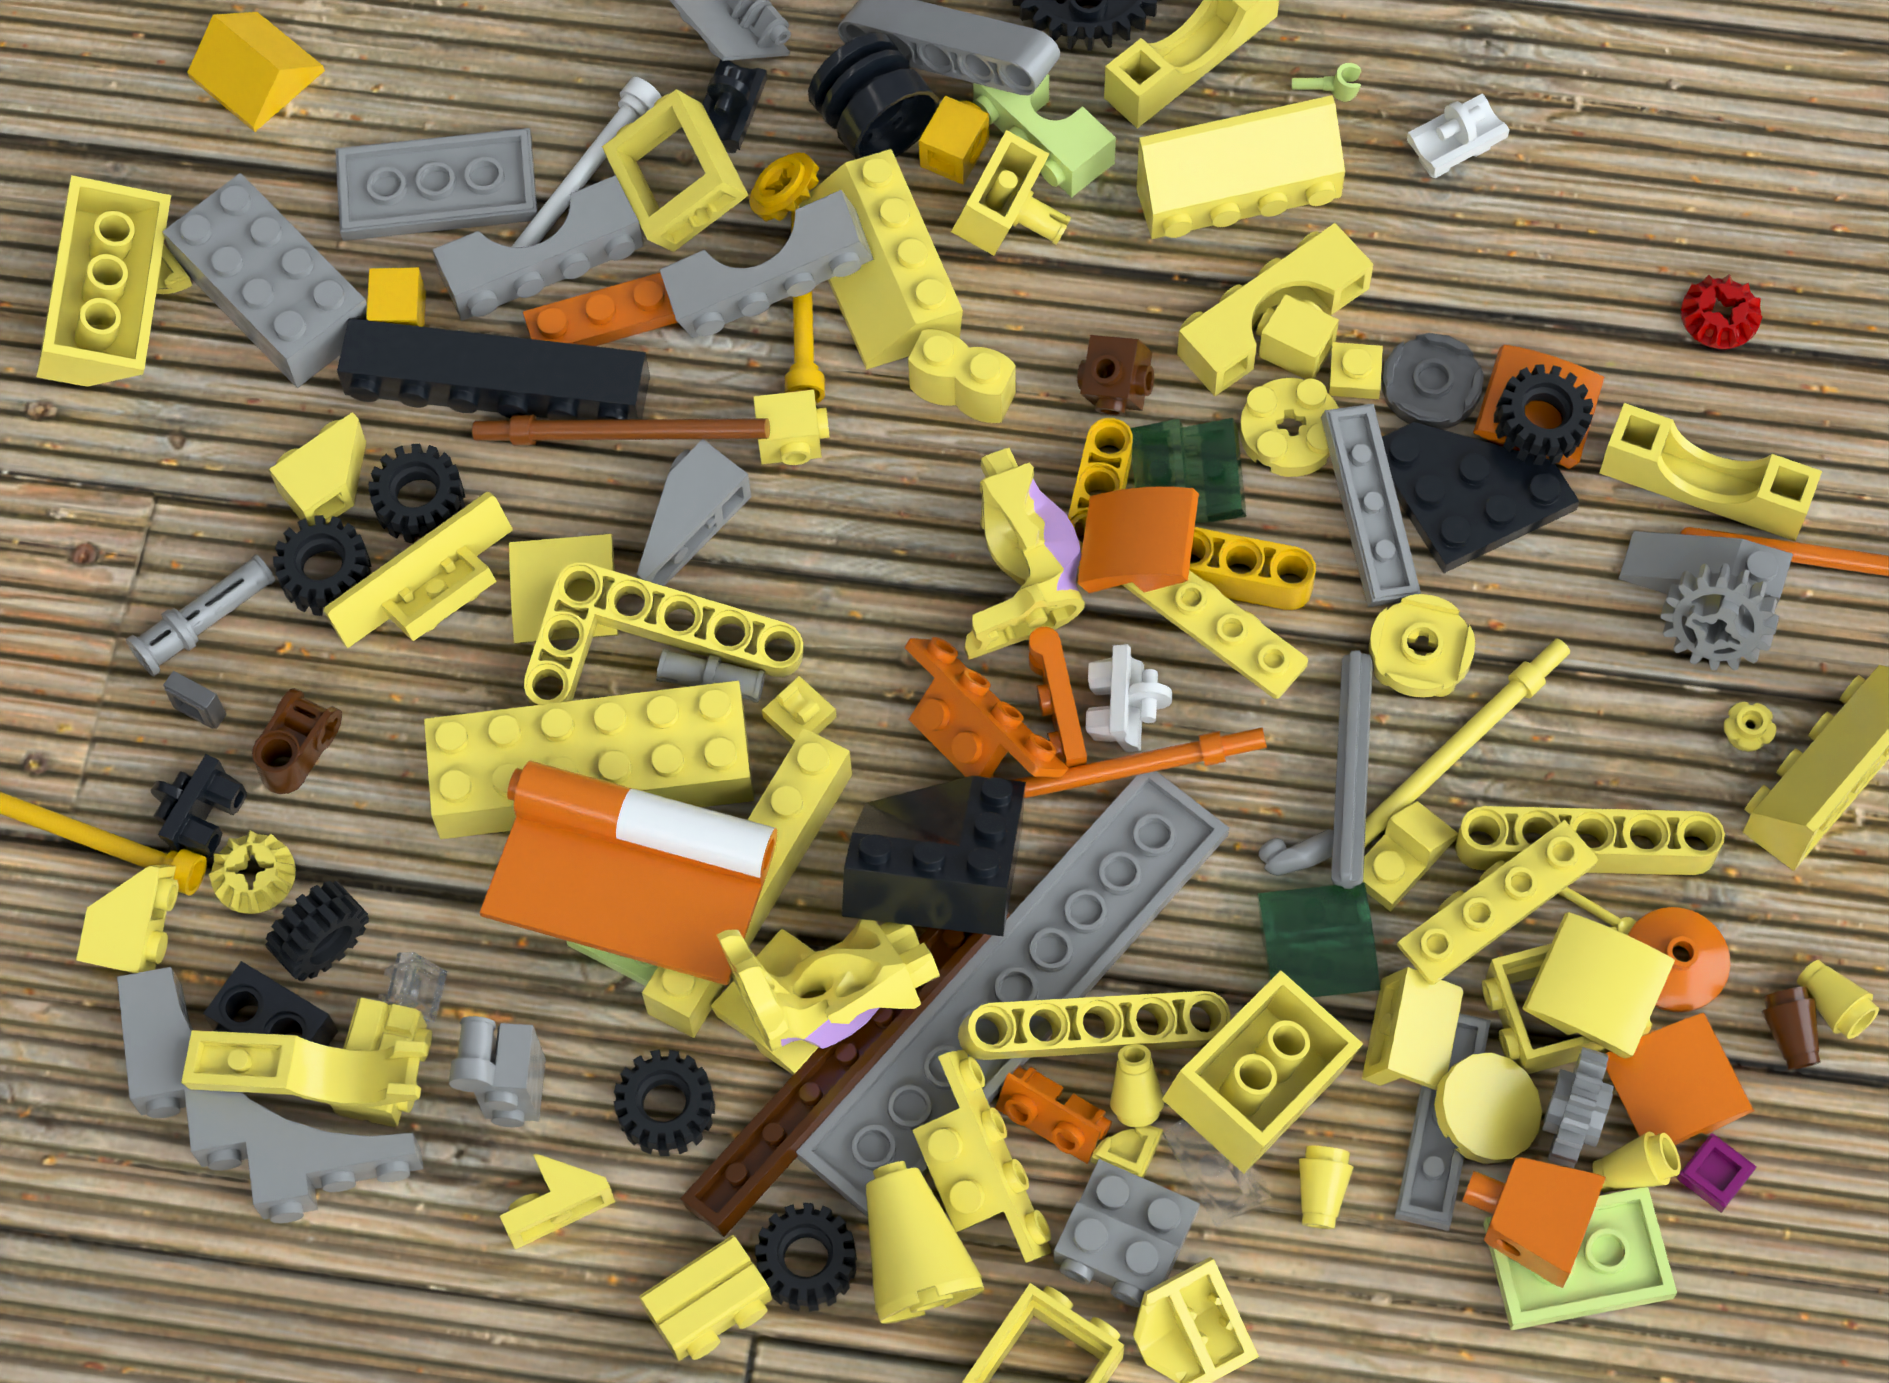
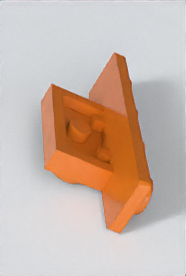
(971, 721)

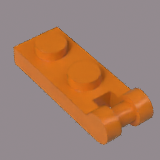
(1056, 696)

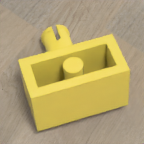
(1006, 198)

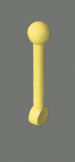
(1622, 924)

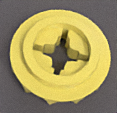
(270, 885)

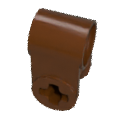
(297, 732)

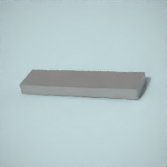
(1370, 504)
(1431, 1161)

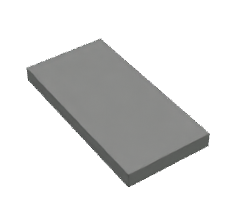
(436, 184)

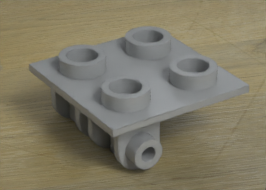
(737, 27)

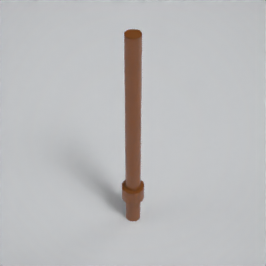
(527, 430)

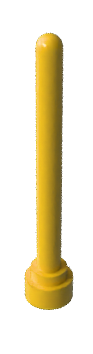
(804, 372)
(189, 865)

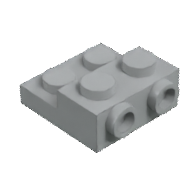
(1124, 1233)

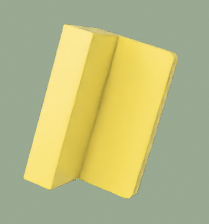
(1412, 1030)

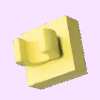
(798, 708)

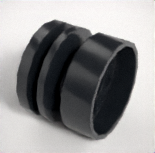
(872, 96)

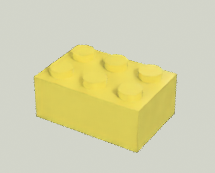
(1261, 1071)

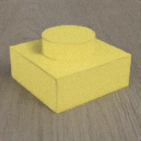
(1355, 370)

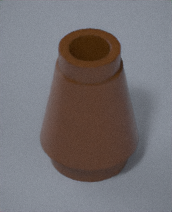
(1793, 1026)

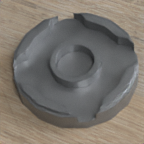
(1432, 381)

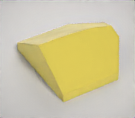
(1192, 1327)

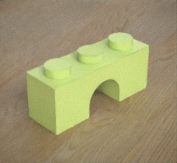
(1076, 145)

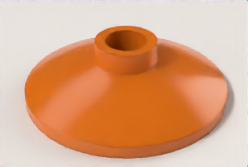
(1707, 971)

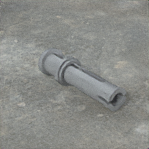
(180, 628)

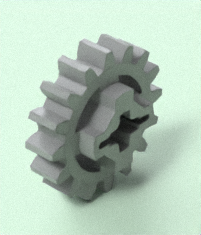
(1720, 616)
(1578, 1108)

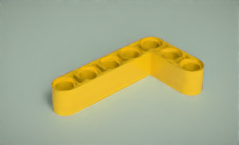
(1214, 548)

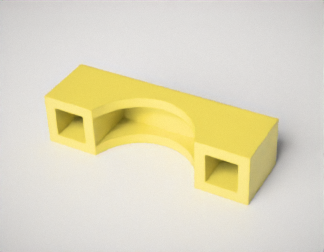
(1156, 73)
(1322, 270)
(1758, 493)

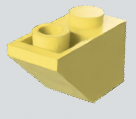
(323, 472)
(128, 922)

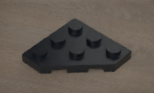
(1471, 492)

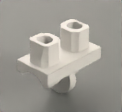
(1457, 135)
(1133, 698)

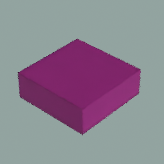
(1716, 1172)

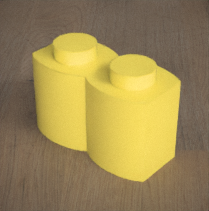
(970, 377)

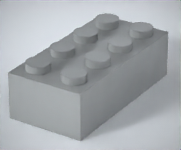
(266, 278)

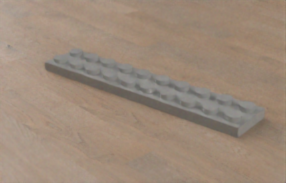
(1050, 949)

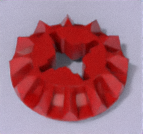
(1713, 328)

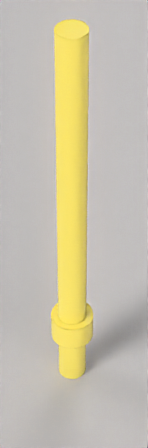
(1523, 682)

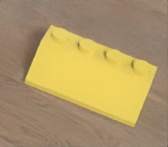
(1240, 168)
(906, 282)
(103, 283)
(1827, 776)

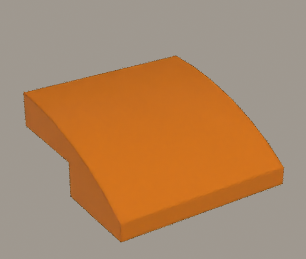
(1508, 364)
(1138, 538)
(1679, 1082)

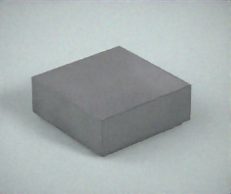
(194, 700)

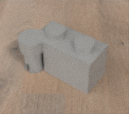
(501, 1073)

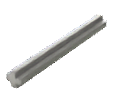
(1352, 770)

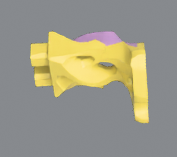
(1034, 547)
(860, 975)

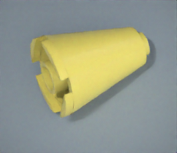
(914, 1248)

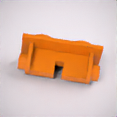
(1032, 1102)

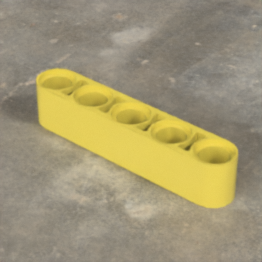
(1609, 826)
(1068, 1031)

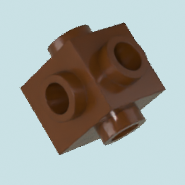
(1116, 374)

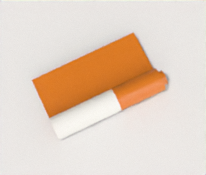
(627, 871)

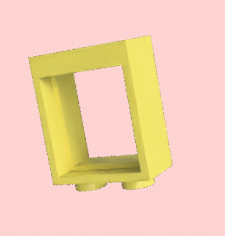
(697, 204)
(1514, 1036)
(1055, 1311)

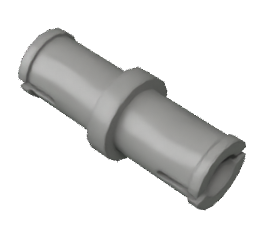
(695, 671)

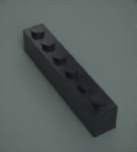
(491, 373)

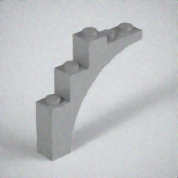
(227, 1126)

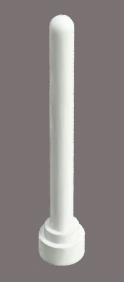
(636, 99)

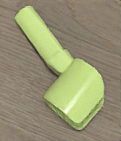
(1336, 84)

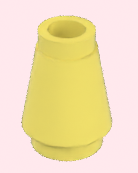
(1839, 1000)
(1136, 1088)
(1640, 1163)
(1323, 1185)

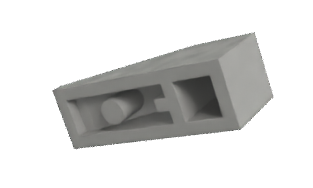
(695, 504)
(1661, 558)

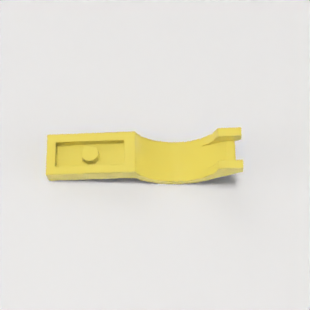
(302, 1068)

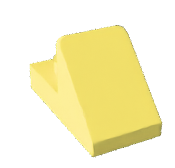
(1405, 853)
(570, 1197)

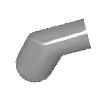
(1303, 855)

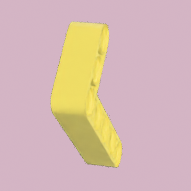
(649, 624)

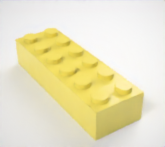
(660, 742)

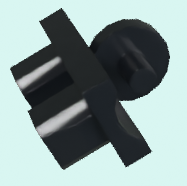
(733, 100)
(189, 802)

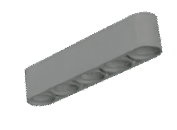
(957, 43)

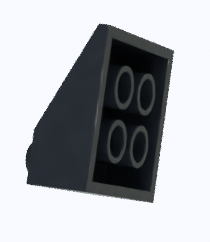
(937, 856)

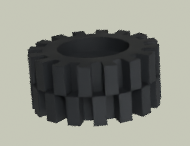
(1550, 389)
(409, 468)
(313, 540)
(317, 930)
(664, 1071)
(806, 1224)

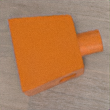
(1537, 1214)

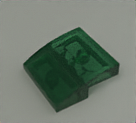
(1195, 458)
(1320, 938)

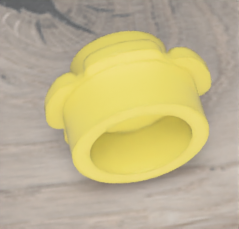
(1743, 737)

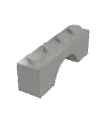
(822, 245)
(487, 274)

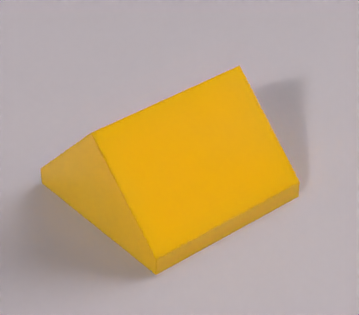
(251, 66)

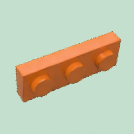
(604, 314)

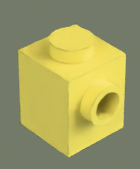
(1297, 336)
(794, 427)

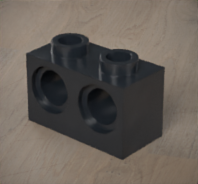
(277, 1013)

